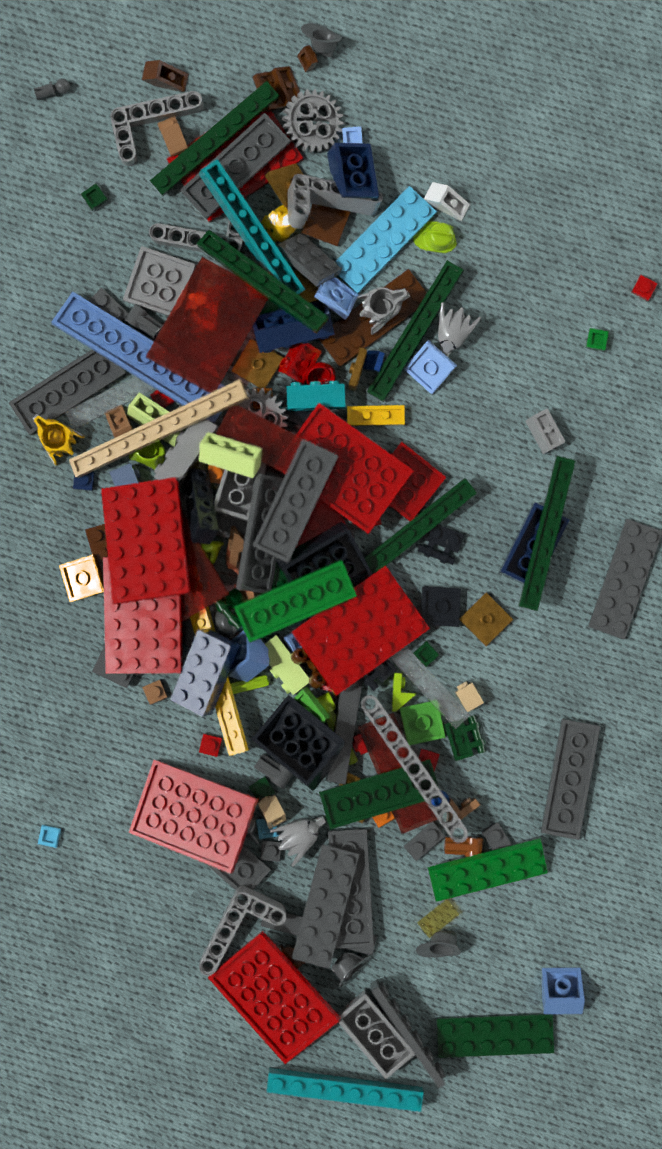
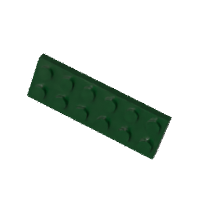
(374, 795)
(495, 1035)

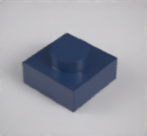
(85, 482)

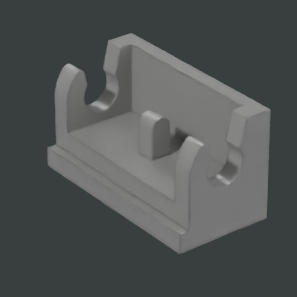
(545, 431)

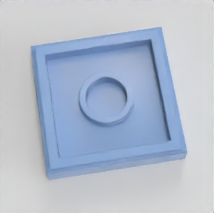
(337, 297)
(430, 367)

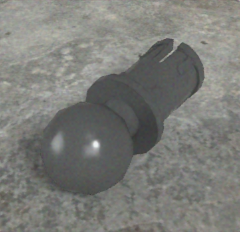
(61, 86)

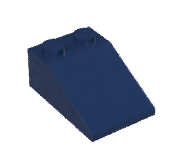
(353, 170)

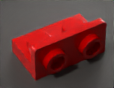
(298, 361)

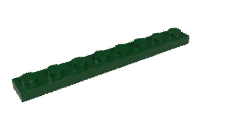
(214, 138)
(262, 281)
(415, 331)
(420, 525)
(546, 533)

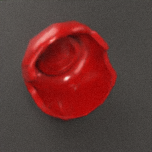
(321, 372)

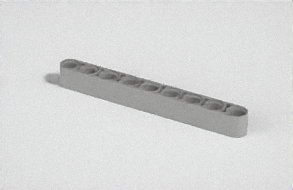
(417, 777)

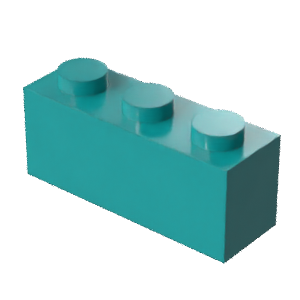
(307, 397)

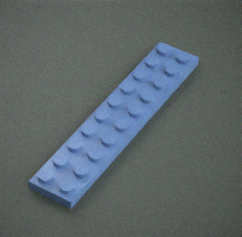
(123, 347)

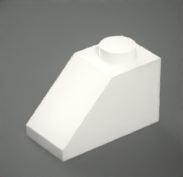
(447, 200)

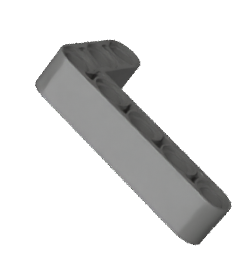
(149, 117)
(322, 192)
(188, 235)
(233, 923)

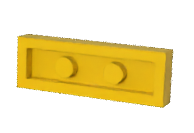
(376, 415)

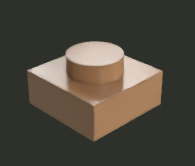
(155, 692)

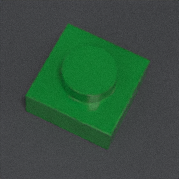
(597, 339)

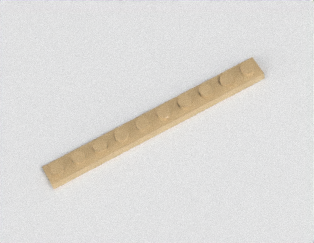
(158, 428)

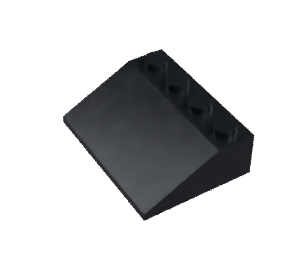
(324, 549)
(299, 742)

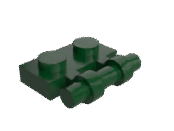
(227, 604)
(459, 740)

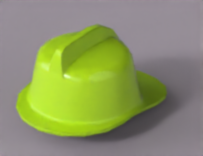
(436, 237)

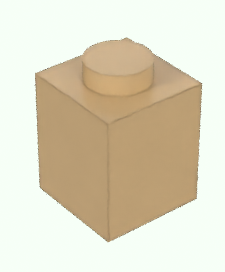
(468, 696)
(271, 811)

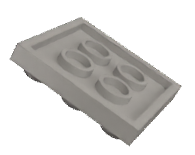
(157, 281)

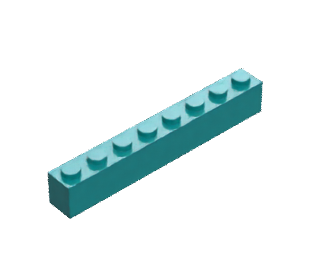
(248, 225)
(345, 1089)

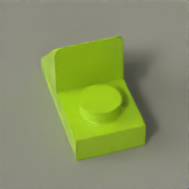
(399, 698)

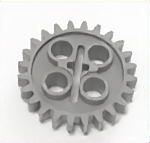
(312, 103)
(268, 405)

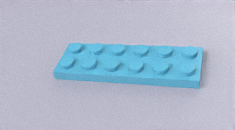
(384, 239)

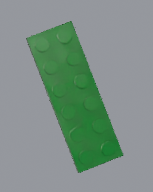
(295, 601)
(487, 870)

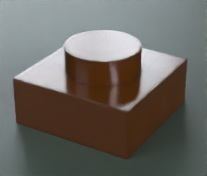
(307, 58)

